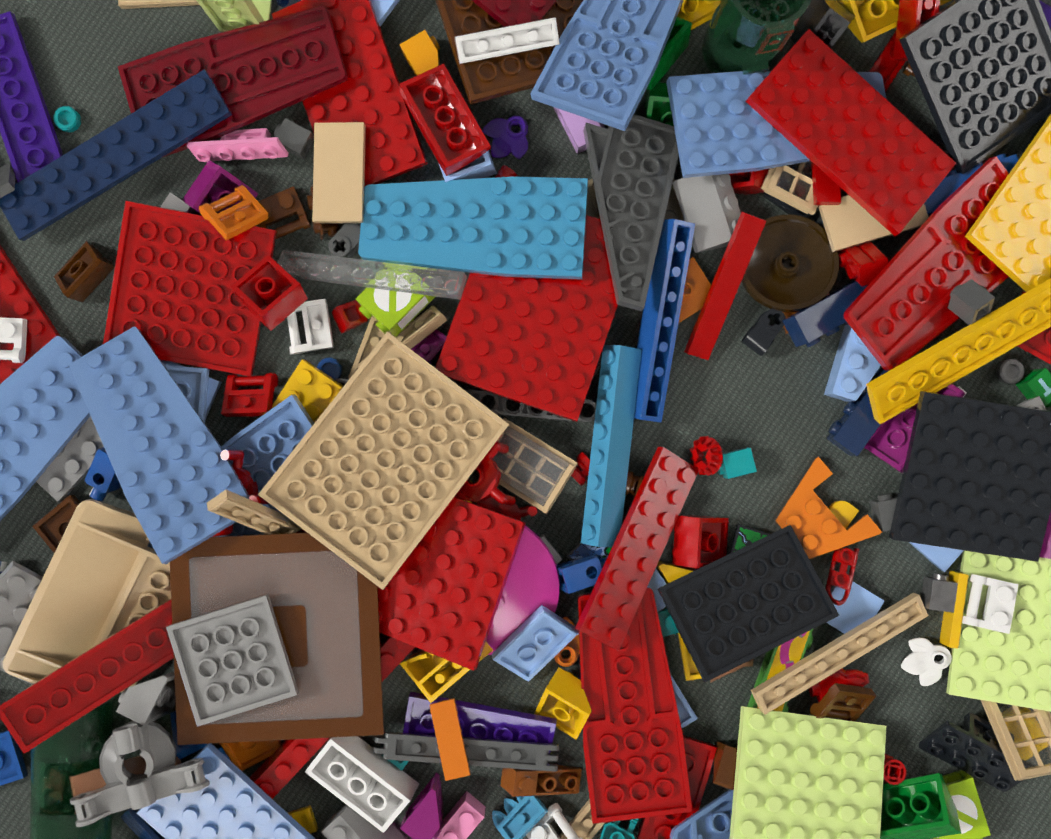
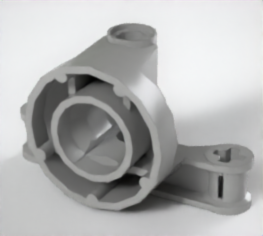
(134, 791)

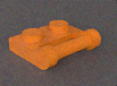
(236, 218)

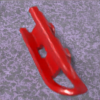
(841, 578)

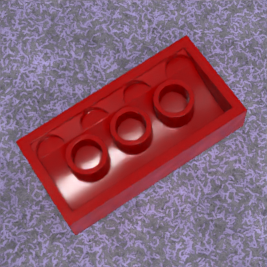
(444, 119)

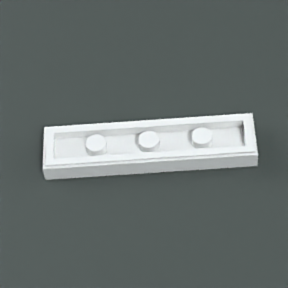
(507, 40)

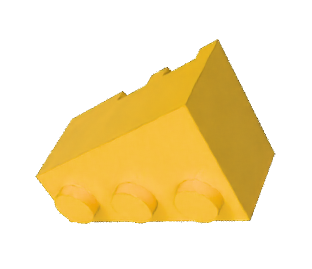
(435, 674)

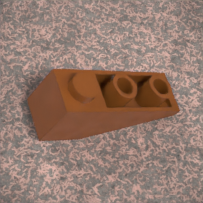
(535, 782)

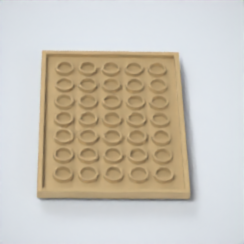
(384, 460)

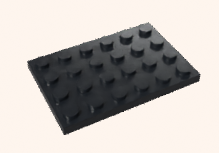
(747, 603)

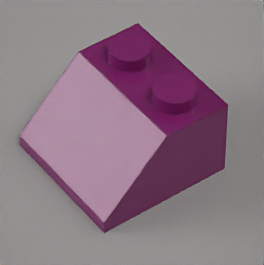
(213, 185)
(425, 813)

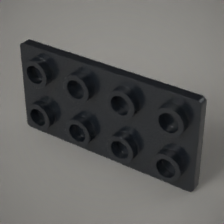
(972, 751)

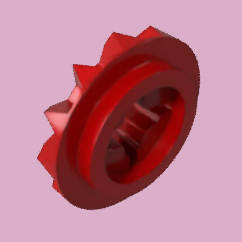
(713, 457)

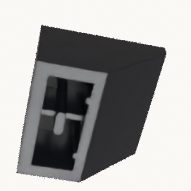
(825, 19)

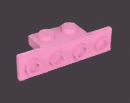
(239, 145)

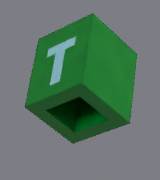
(1037, 384)

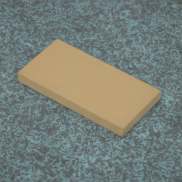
(339, 172)
(853, 225)

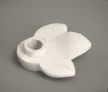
(922, 661)

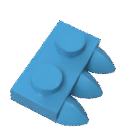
(520, 816)

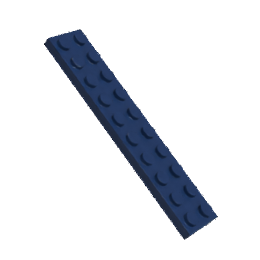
(114, 155)

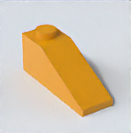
(421, 52)

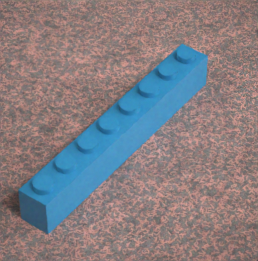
(611, 445)

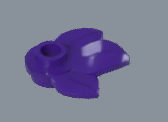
(504, 139)

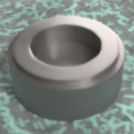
(1010, 371)

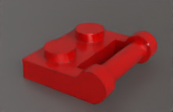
(248, 402)

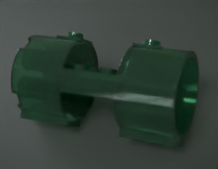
(749, 33)
(53, 762)

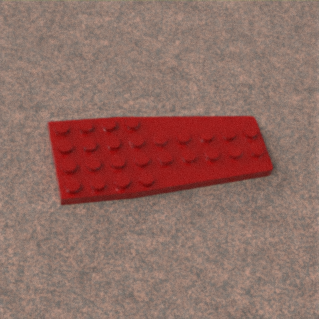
(912, 293)
(634, 726)

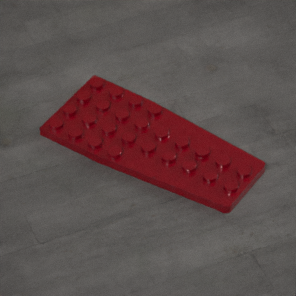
(252, 66)

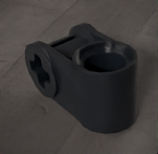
(761, 334)

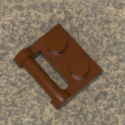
(282, 206)
(843, 702)

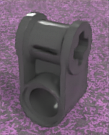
(346, 237)

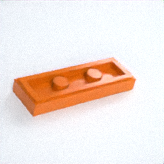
(450, 739)

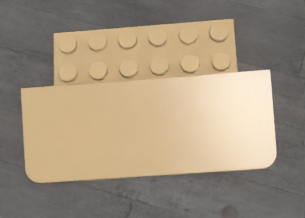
(90, 591)

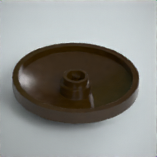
(791, 264)

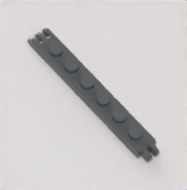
(479, 751)

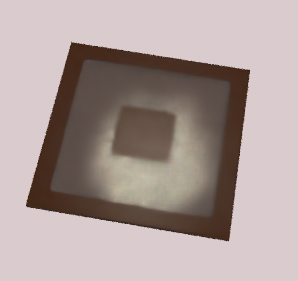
(326, 625)

